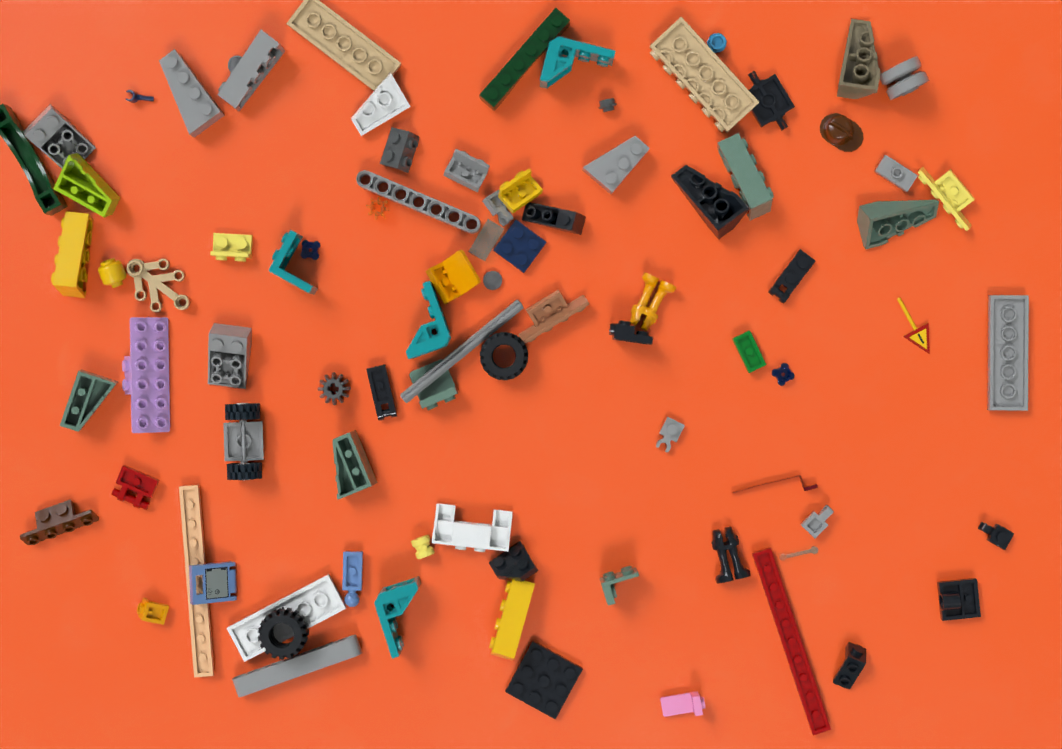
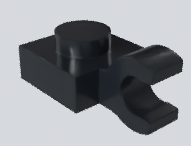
(997, 535)

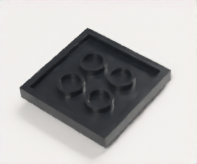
(543, 679)

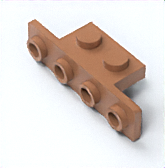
(549, 313)

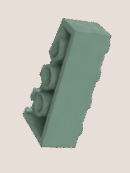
(745, 175)

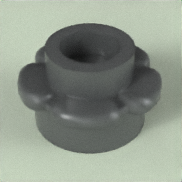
(607, 105)

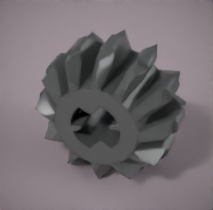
(338, 383)

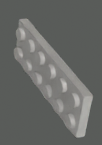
(1008, 352)

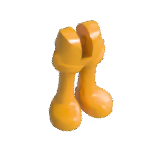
(641, 307)

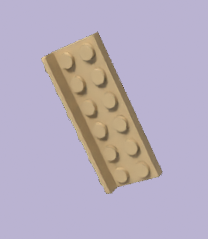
(703, 75)

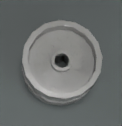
(903, 77)

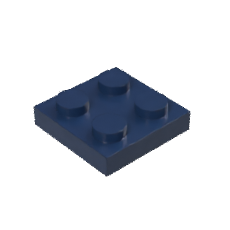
(519, 246)

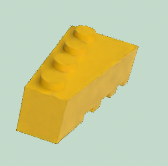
(73, 254)
(512, 619)

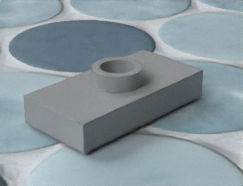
(896, 173)

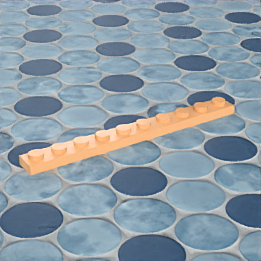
(195, 554)

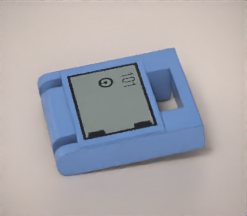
(217, 582)

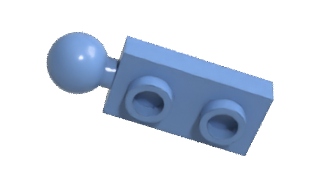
(352, 576)

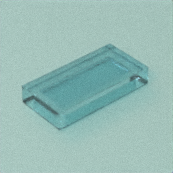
(486, 240)

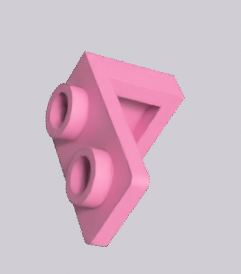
(682, 704)

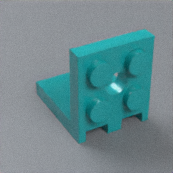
(282, 257)

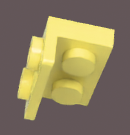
(232, 245)

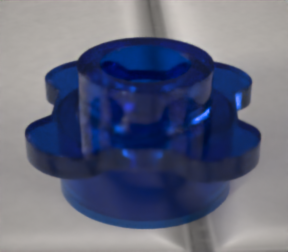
(306, 245)
(783, 369)

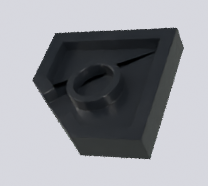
(514, 564)

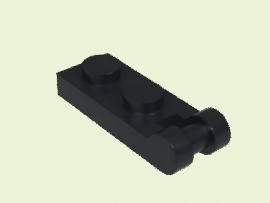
(792, 275)
(381, 391)

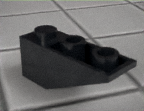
(554, 218)

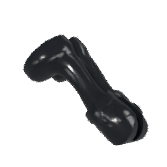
(731, 545)

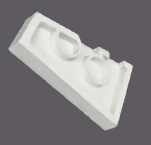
(380, 106)

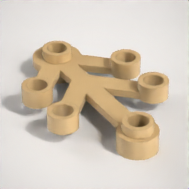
(155, 283)

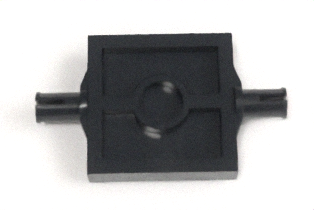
(772, 100)

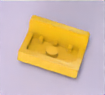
(519, 191)

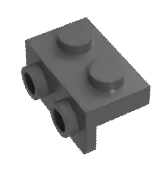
(400, 149)

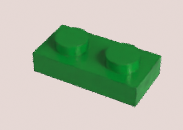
(748, 351)

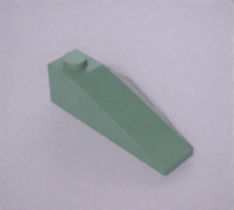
(886, 219)

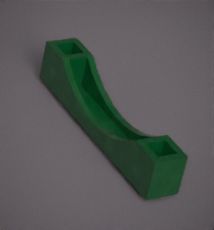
(523, 59)
(34, 169)

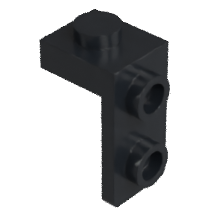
(852, 666)

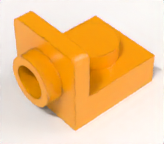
(152, 611)

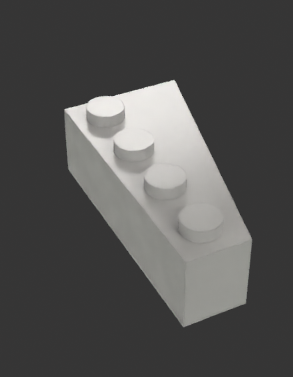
(251, 70)
(191, 97)

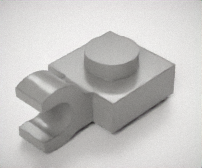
(497, 207)
(815, 522)

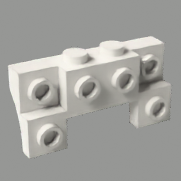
(471, 534)

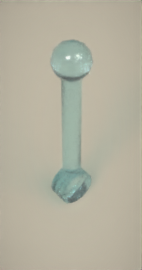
(814, 550)

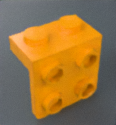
(453, 277)

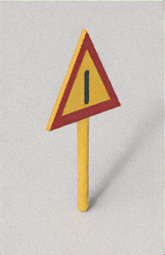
(918, 336)

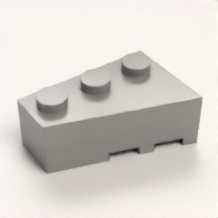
(616, 164)

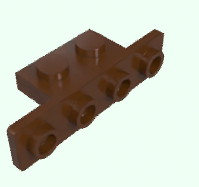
(56, 521)

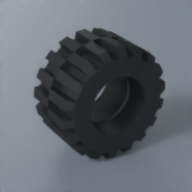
(491, 344)
(269, 641)

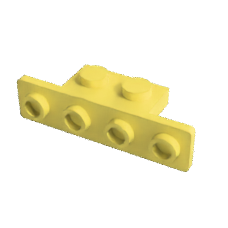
(952, 194)

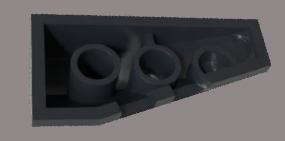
(714, 204)

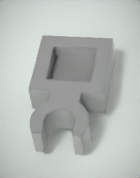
(671, 431)

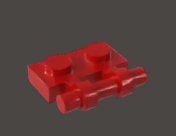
(135, 481)

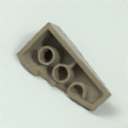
(860, 66)

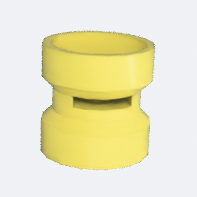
(422, 546)

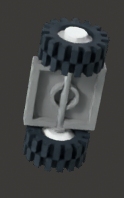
(243, 441)

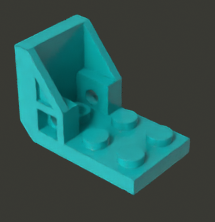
(557, 66)
(424, 340)
(400, 596)

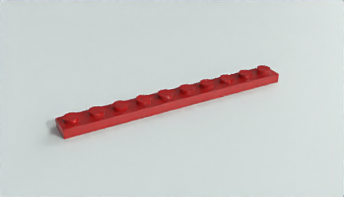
(791, 641)

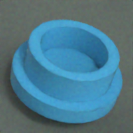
(717, 42)

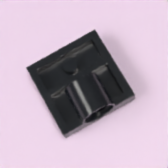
(958, 599)

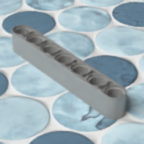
(411, 195)
(297, 665)

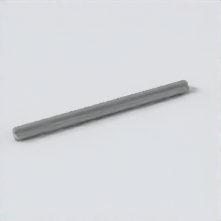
(461, 351)

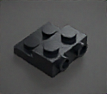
(625, 332)

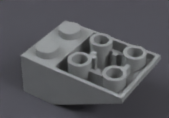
(57, 136)
(229, 355)

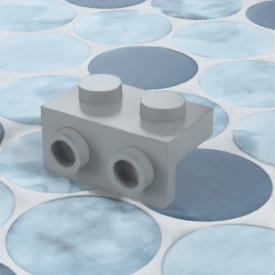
(466, 170)

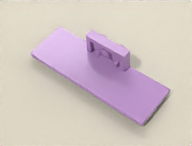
(148, 375)

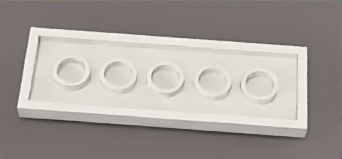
(313, 601)

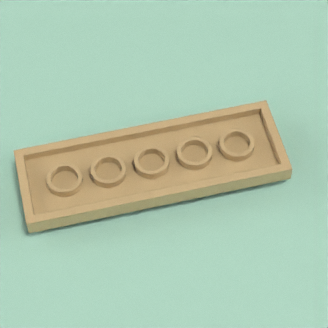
(343, 43)

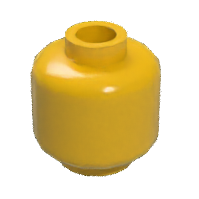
(112, 272)

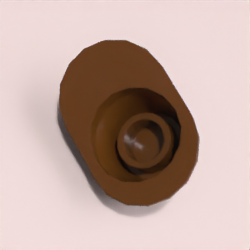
(841, 132)

